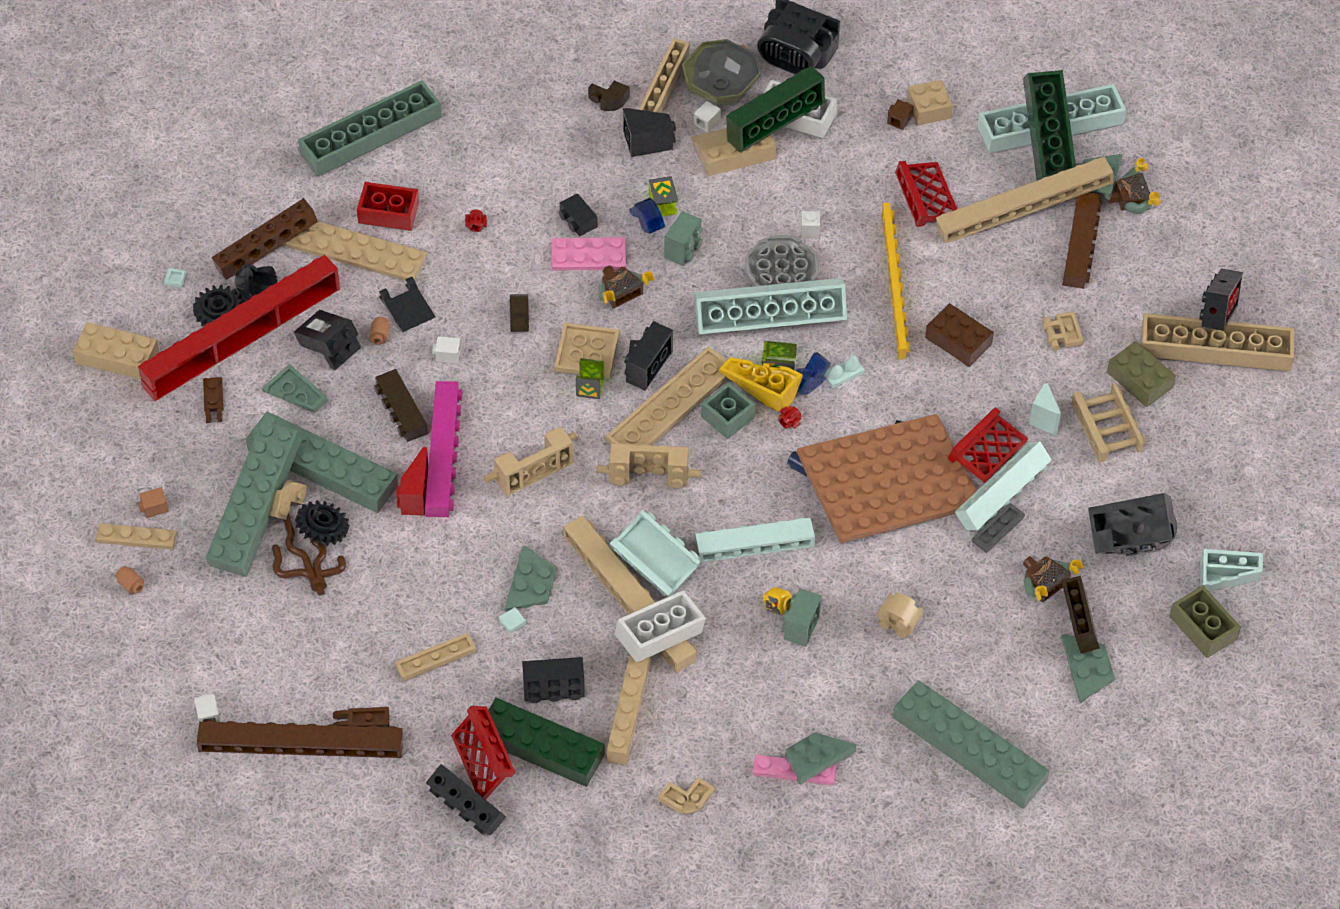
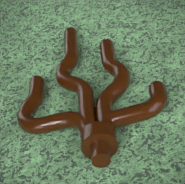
(314, 574)

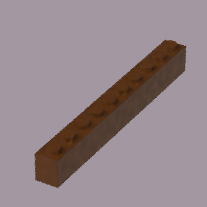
(300, 739)

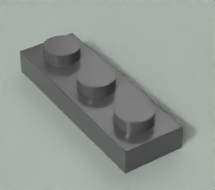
(998, 527)

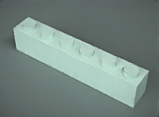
(1003, 486)
(754, 540)

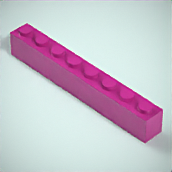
(442, 449)

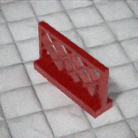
(913, 193)
(974, 438)
(490, 746)

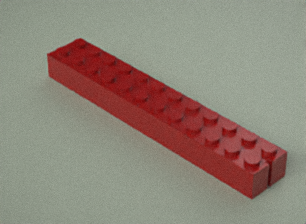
(239, 327)

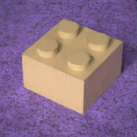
(929, 102)

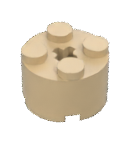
(899, 614)

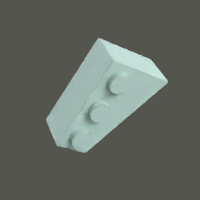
(1229, 568)

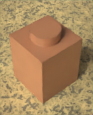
(153, 502)

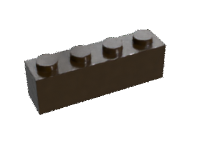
(401, 405)
(1080, 614)

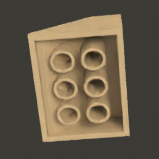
(720, 156)

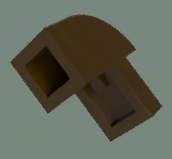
(611, 98)
(519, 313)

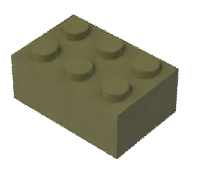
(1141, 373)
(1205, 621)

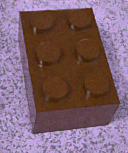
(959, 334)

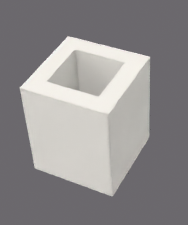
(707, 116)
(810, 224)
(447, 349)
(207, 708)

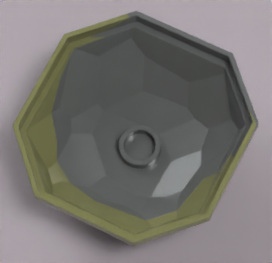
(721, 71)

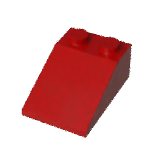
(413, 486)

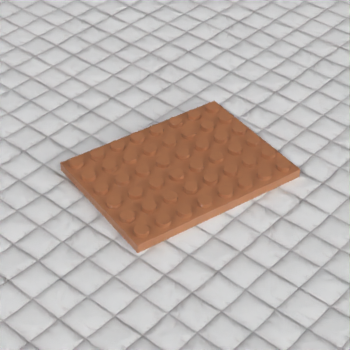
(886, 478)

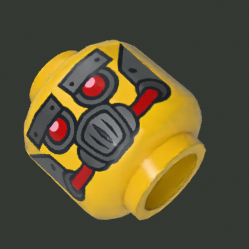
(777, 600)

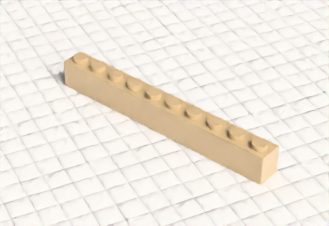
(1024, 200)
(620, 582)

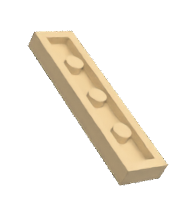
(136, 536)
(435, 657)

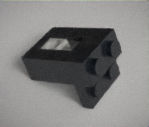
(330, 336)

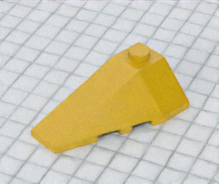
(768, 384)

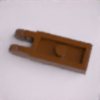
(213, 397)
(363, 717)

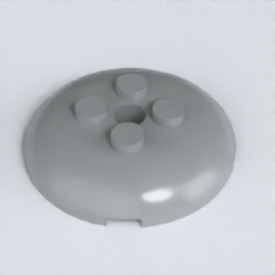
(780, 252)

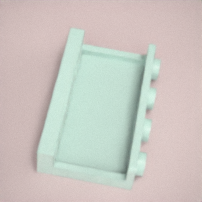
(656, 553)

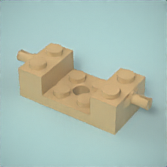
(635, 458)
(517, 475)

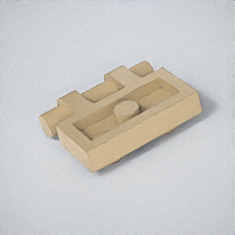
(1068, 328)

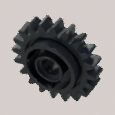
(215, 303)
(322, 523)

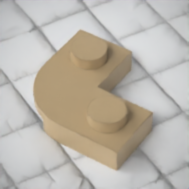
(282, 500)
(688, 801)

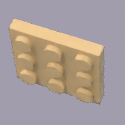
(588, 343)

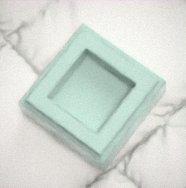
(175, 278)
(512, 620)

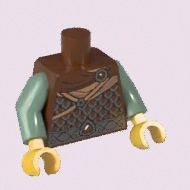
(1133, 192)
(622, 285)
(1046, 576)

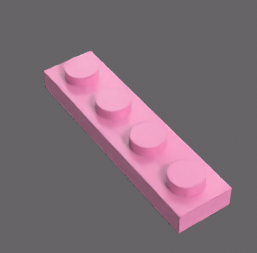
(780, 768)

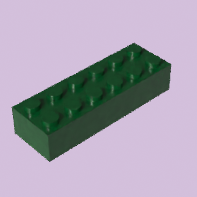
(775, 109)
(1049, 122)
(546, 743)

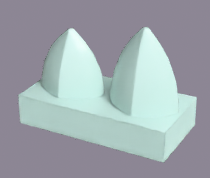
(844, 371)

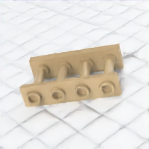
(1095, 434)

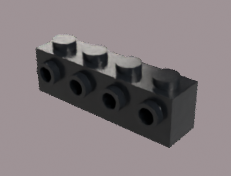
(466, 800)

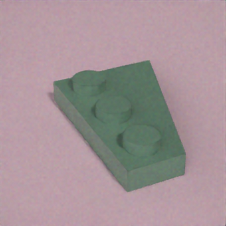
(295, 389)

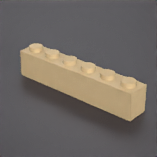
(666, 77)
(628, 710)

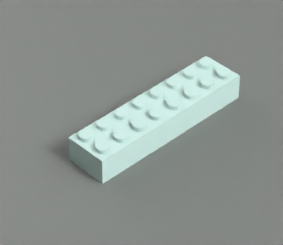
(1087, 110)
(770, 306)

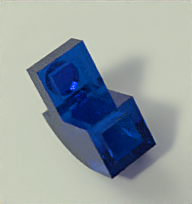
(648, 215)
(813, 373)

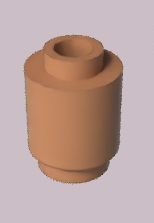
(379, 330)
(129, 580)

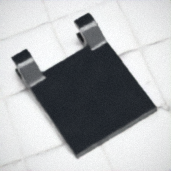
(409, 307)

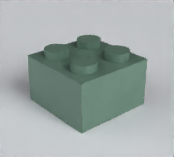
(683, 238)
(728, 410)
(802, 617)

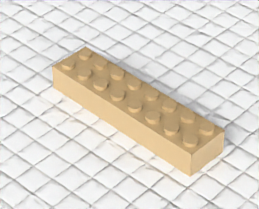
(1235, 346)

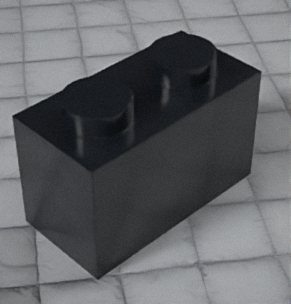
(578, 215)

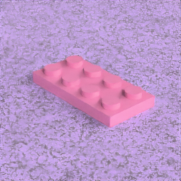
(588, 253)

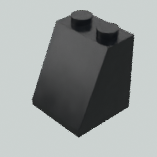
(648, 131)

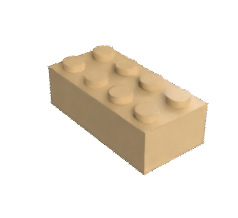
(113, 349)

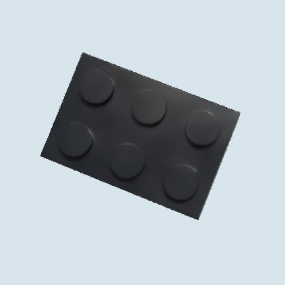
(648, 355)
(553, 679)

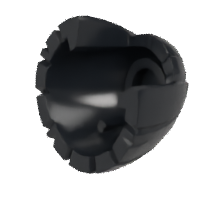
(253, 280)

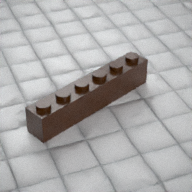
(1081, 240)

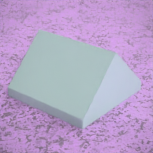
(1045, 411)

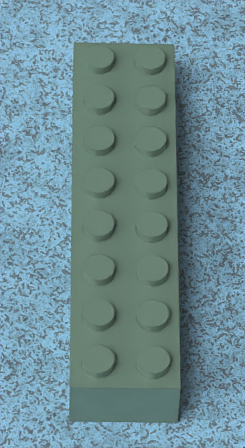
(369, 128)
(337, 467)
(252, 498)
(970, 744)

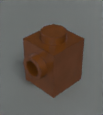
(900, 114)

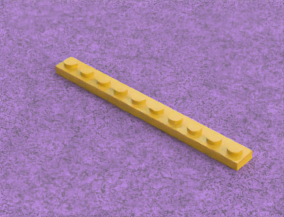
(895, 286)

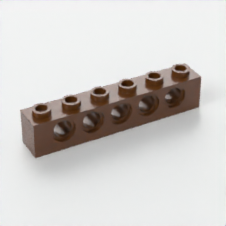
(265, 238)

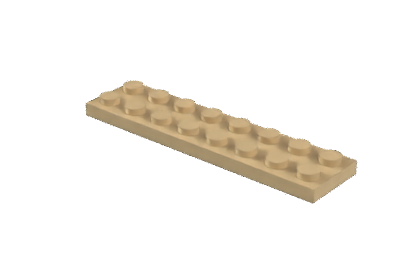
(359, 250)
(671, 401)

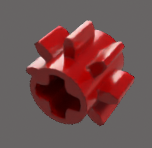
(475, 220)
(789, 417)

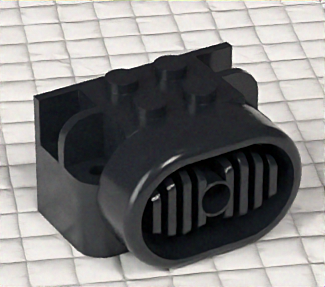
(798, 37)
(1117, 524)

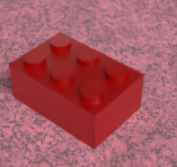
(388, 206)

